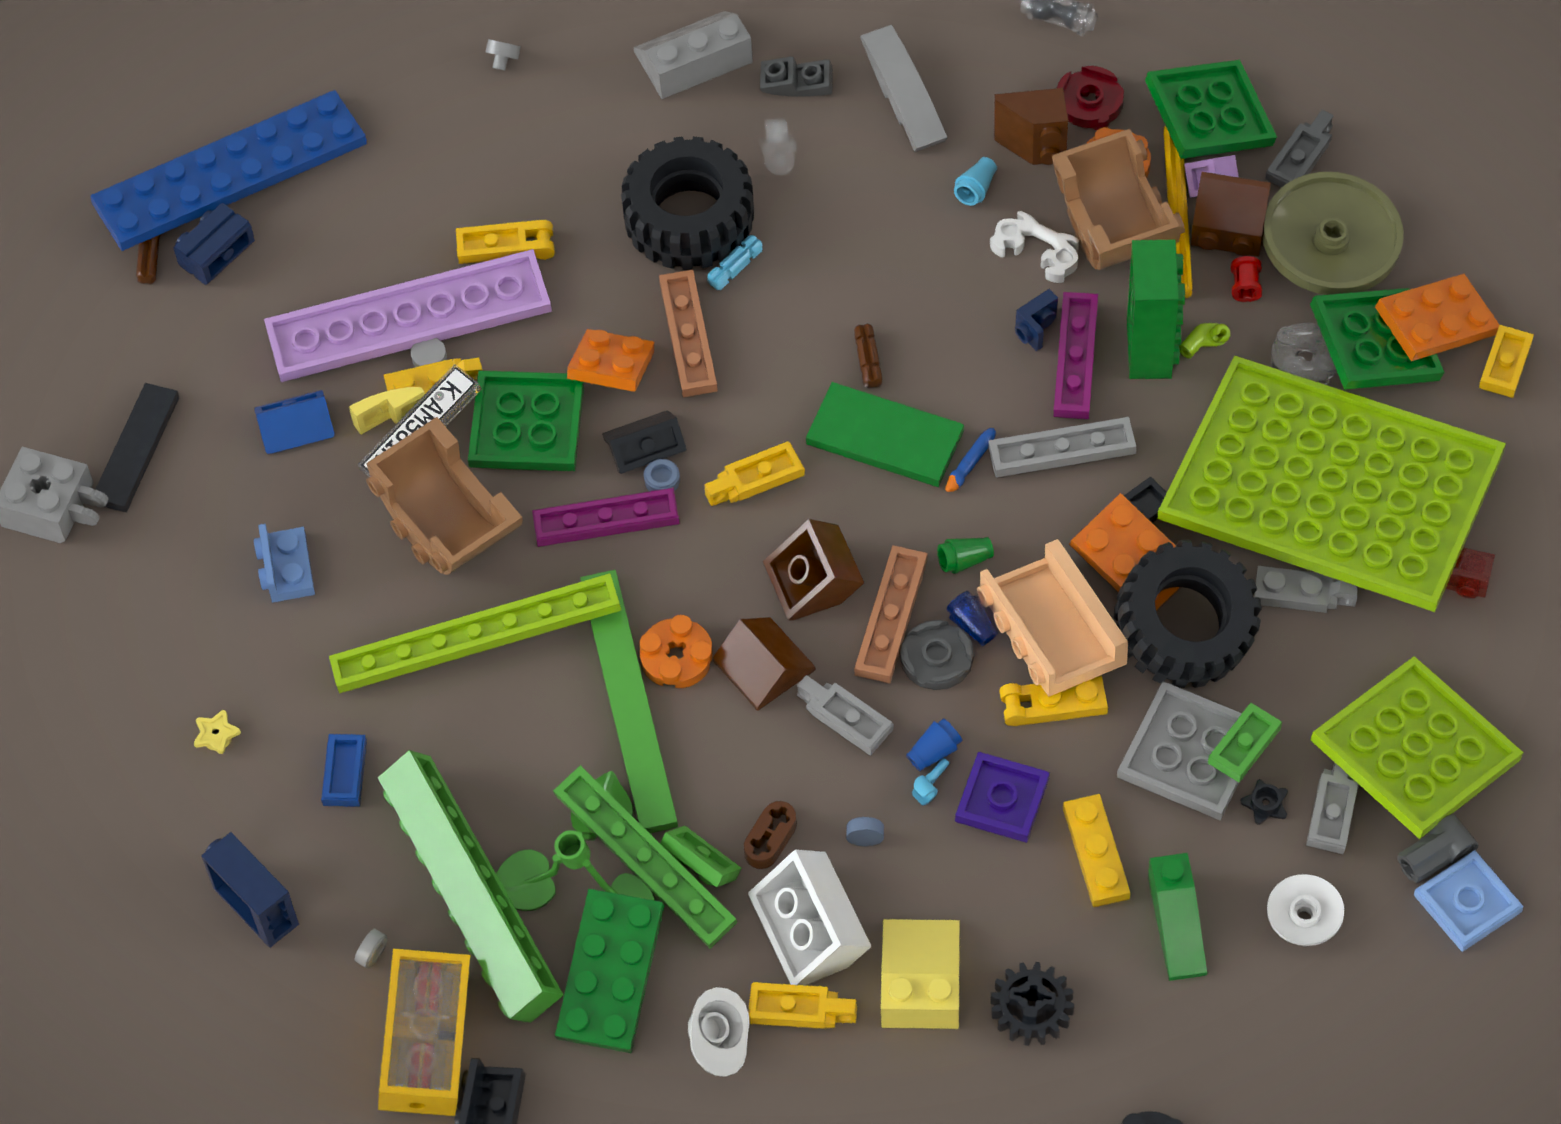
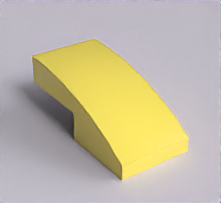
(383, 406)

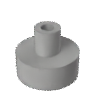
(502, 52)

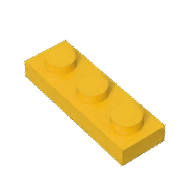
(1096, 850)

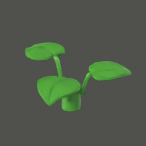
(528, 872)

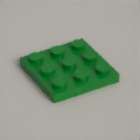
(1210, 109)
(1363, 344)
(526, 421)

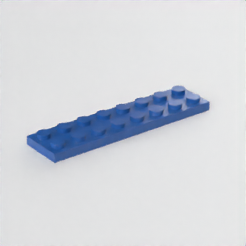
(228, 170)

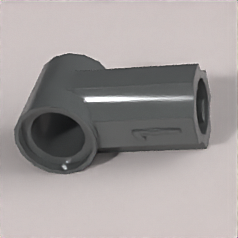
(1444, 845)

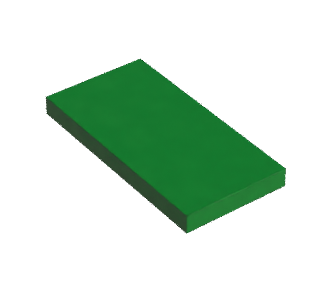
(885, 434)

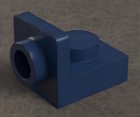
(1035, 317)

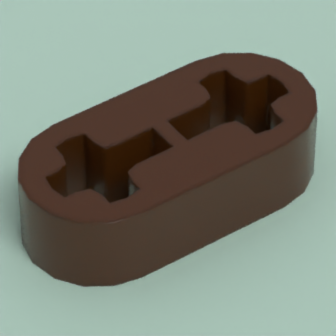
(776, 839)

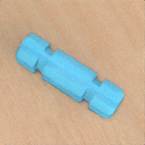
(734, 262)

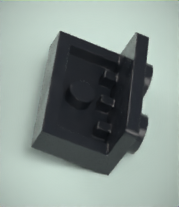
(490, 1094)

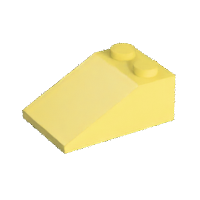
(920, 974)

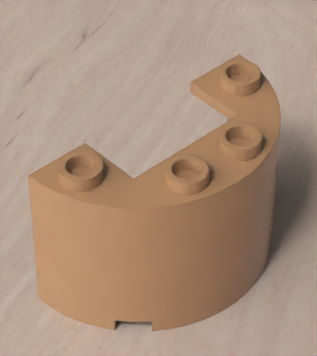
(1112, 198)
(439, 499)

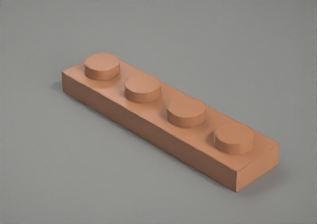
(688, 333)
(891, 614)

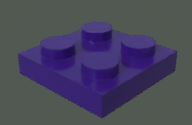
(1002, 797)

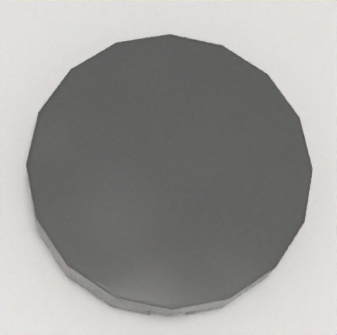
(936, 655)

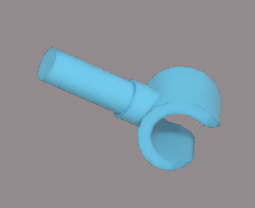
(923, 786)

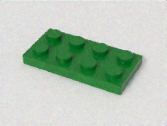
(609, 970)

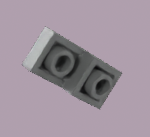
(791, 79)

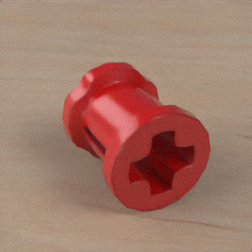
(1246, 279)

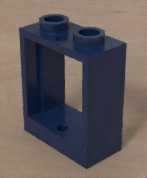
(250, 889)

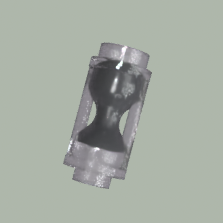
(1073, 15)

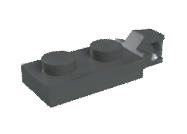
(1301, 150)

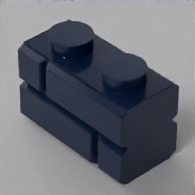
(213, 243)

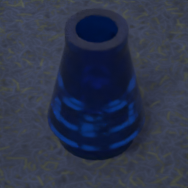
(971, 617)

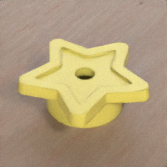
(219, 741)

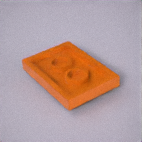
(1437, 317)
(1117, 543)

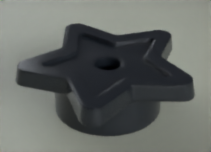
(1266, 792)

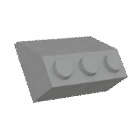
(695, 53)

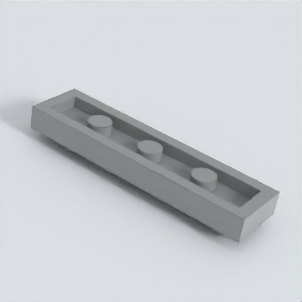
(1062, 447)

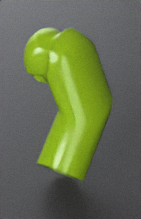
(1204, 336)

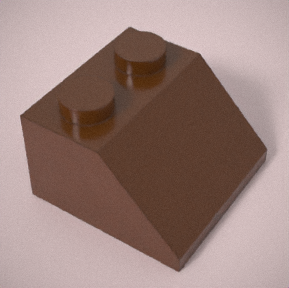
(1032, 124)
(1230, 214)
(813, 570)

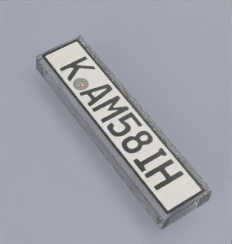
(443, 401)

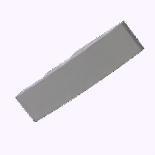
(903, 87)

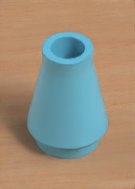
(974, 183)

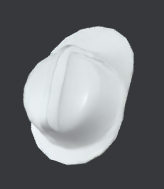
(719, 1031)

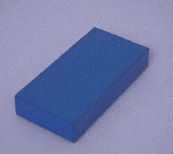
(344, 770)

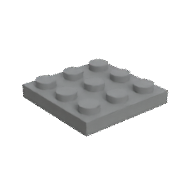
(1174, 750)

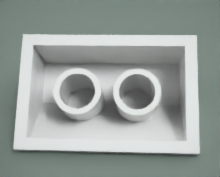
(809, 917)

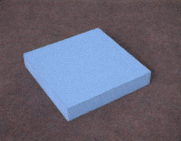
(1468, 900)

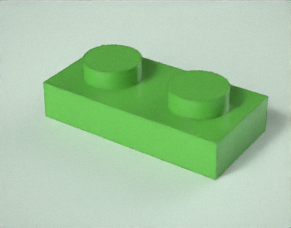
(1244, 742)
(700, 856)

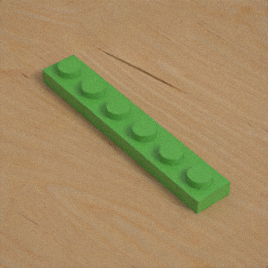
(645, 857)

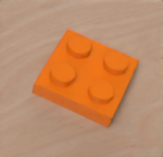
(610, 360)

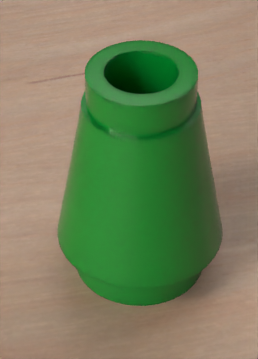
(963, 553)

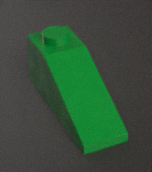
(1177, 916)

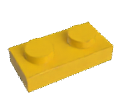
(1506, 361)

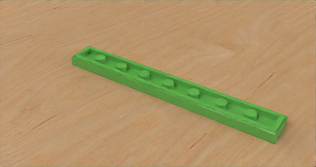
(633, 717)

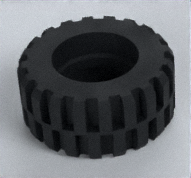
(680, 168)
(1218, 582)

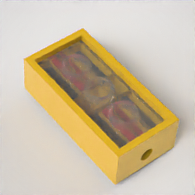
(424, 1032)

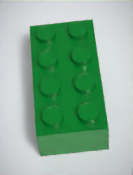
(1154, 309)

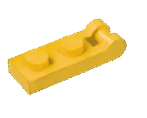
(500, 240)
(1075, 702)

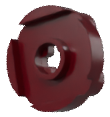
(1107, 92)

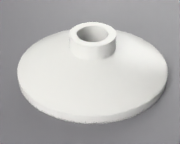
(1308, 895)

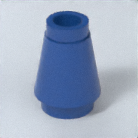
(934, 744)

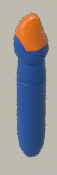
(969, 461)

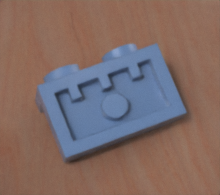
(285, 563)

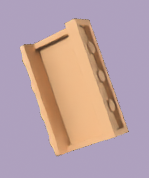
(1054, 621)

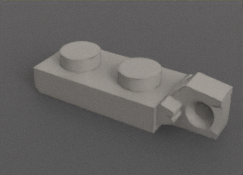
(1302, 590)
(845, 714)
(1332, 810)

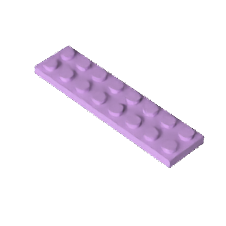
(407, 314)

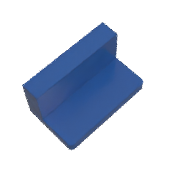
(294, 422)

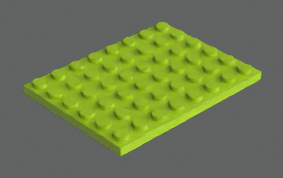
(1333, 482)

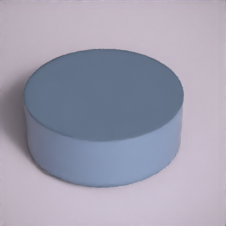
(661, 475)
(865, 831)

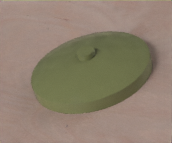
(1332, 233)

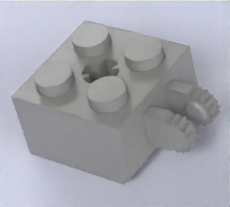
(47, 495)

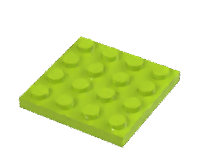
(1416, 746)

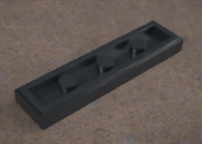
(137, 445)

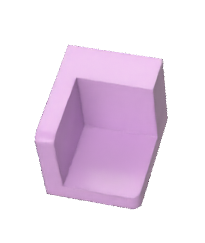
(1221, 165)

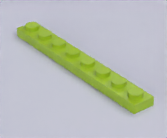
(474, 633)

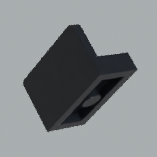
(645, 441)

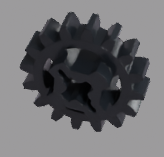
(1049, 1006)

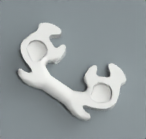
(1062, 260)

